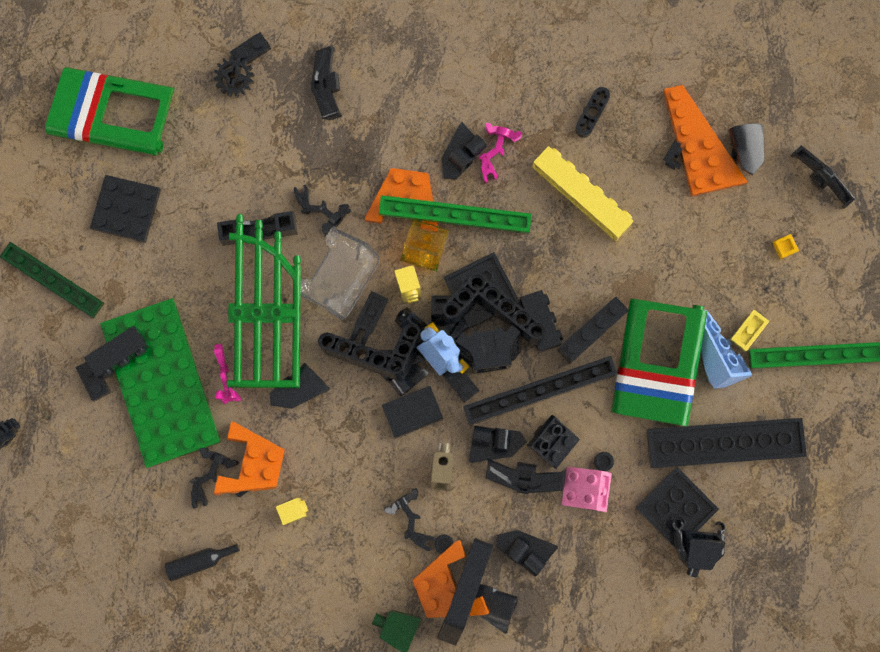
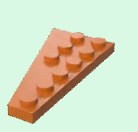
(703, 154)

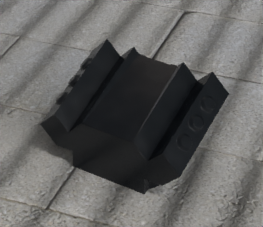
(490, 349)

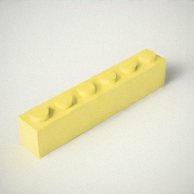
(582, 193)

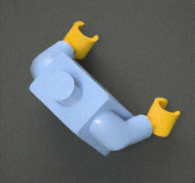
(441, 351)

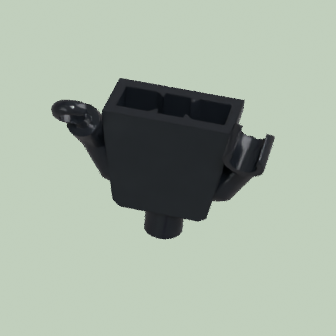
(697, 548)

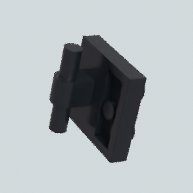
(553, 441)

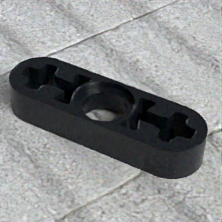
(603, 103)

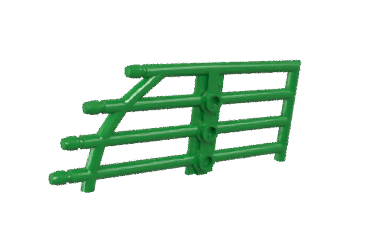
(264, 312)

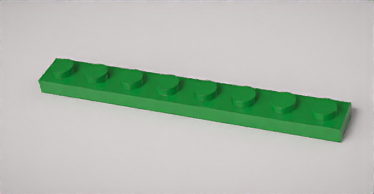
(455, 214)
(814, 355)

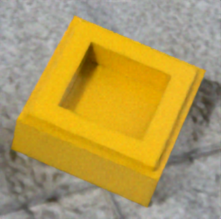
(785, 246)

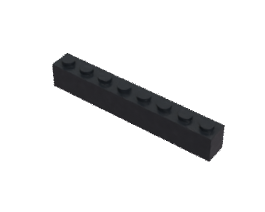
(540, 390)

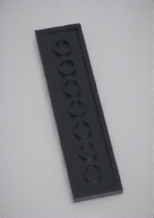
(726, 442)

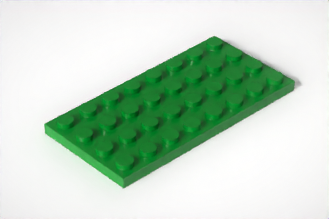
(163, 386)

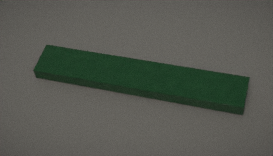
(52, 280)

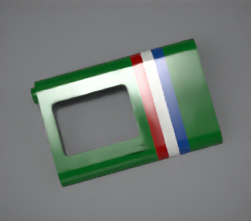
(81, 106)
(656, 390)

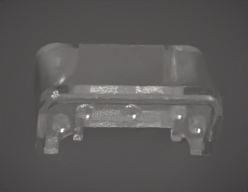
(341, 274)

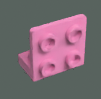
(586, 489)

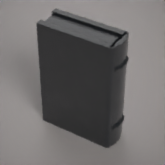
(412, 412)

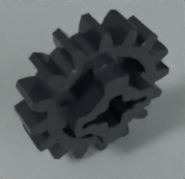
(232, 84)
(8, 431)

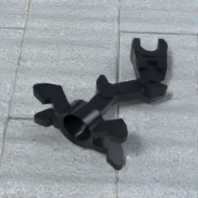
(334, 219)
(197, 491)
(402, 502)

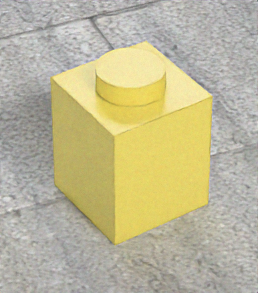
(292, 511)

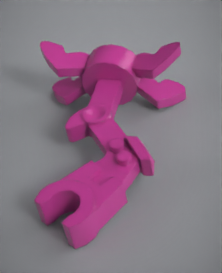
(502, 132)
(229, 394)

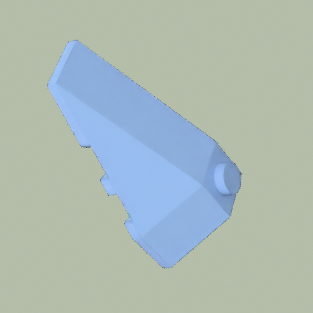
(719, 359)

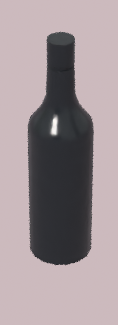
(197, 562)

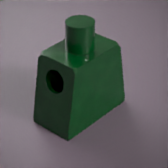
(397, 629)

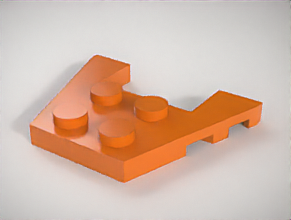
(404, 185)
(259, 467)
(437, 586)

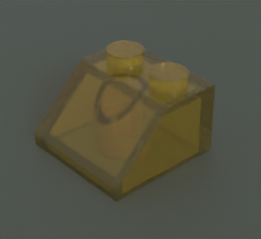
(424, 245)

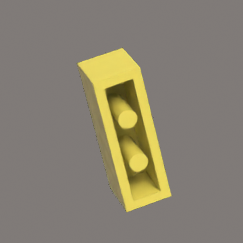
(408, 284)

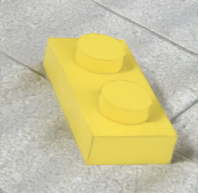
(749, 330)

